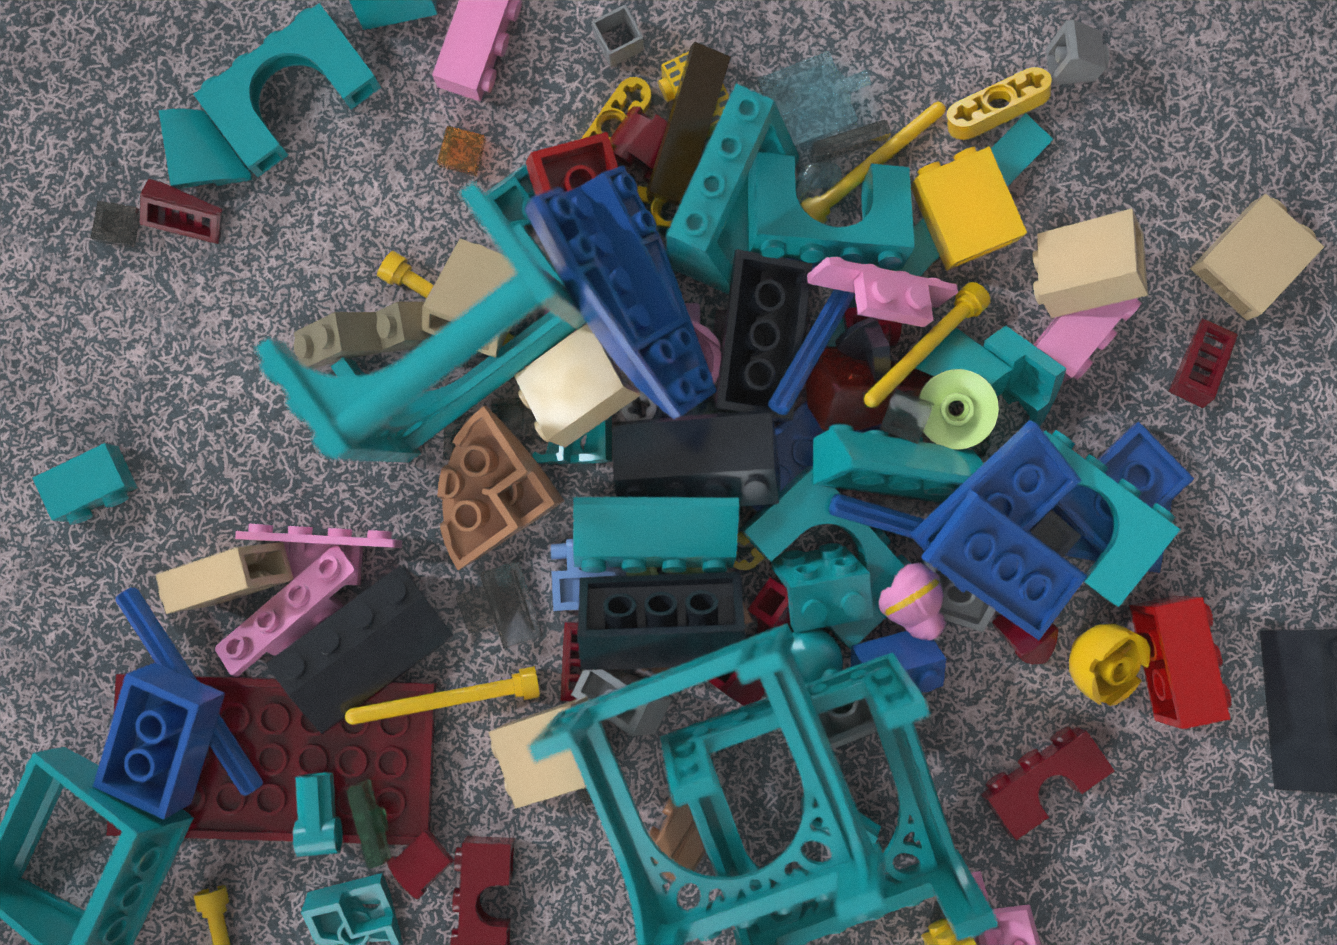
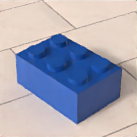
(158, 740)

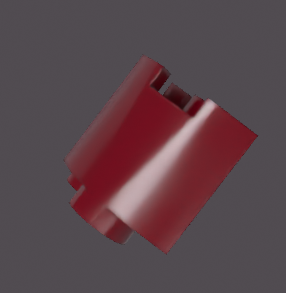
(638, 140)

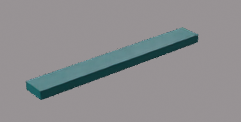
(1013, 155)

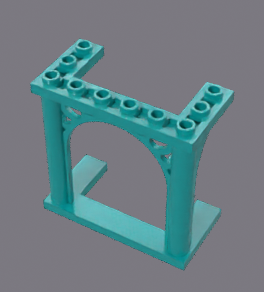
(391, 411)
(894, 708)
(855, 866)

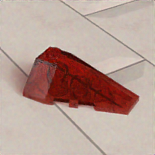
(839, 387)

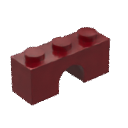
(771, 611)
(1016, 795)
(482, 864)

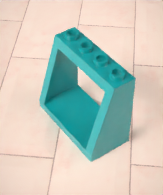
(719, 189)
(128, 880)

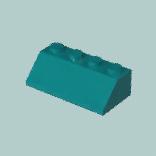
(889, 465)
(655, 533)

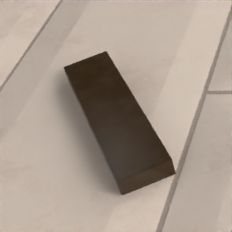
(688, 123)

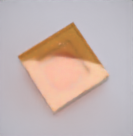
(461, 151)

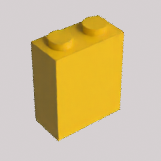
(967, 207)

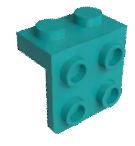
(824, 587)

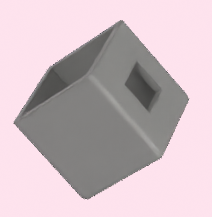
(610, 21)

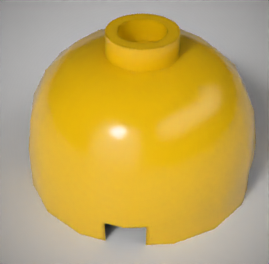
(1107, 662)

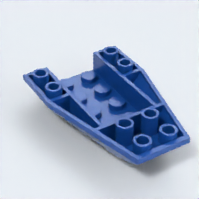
(624, 286)

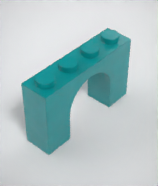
(235, 94)
(785, 230)
(807, 506)
(1138, 530)

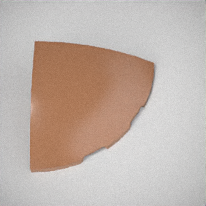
(489, 489)

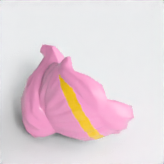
(915, 601)

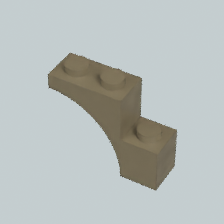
(360, 334)

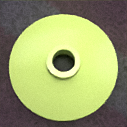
(978, 411)

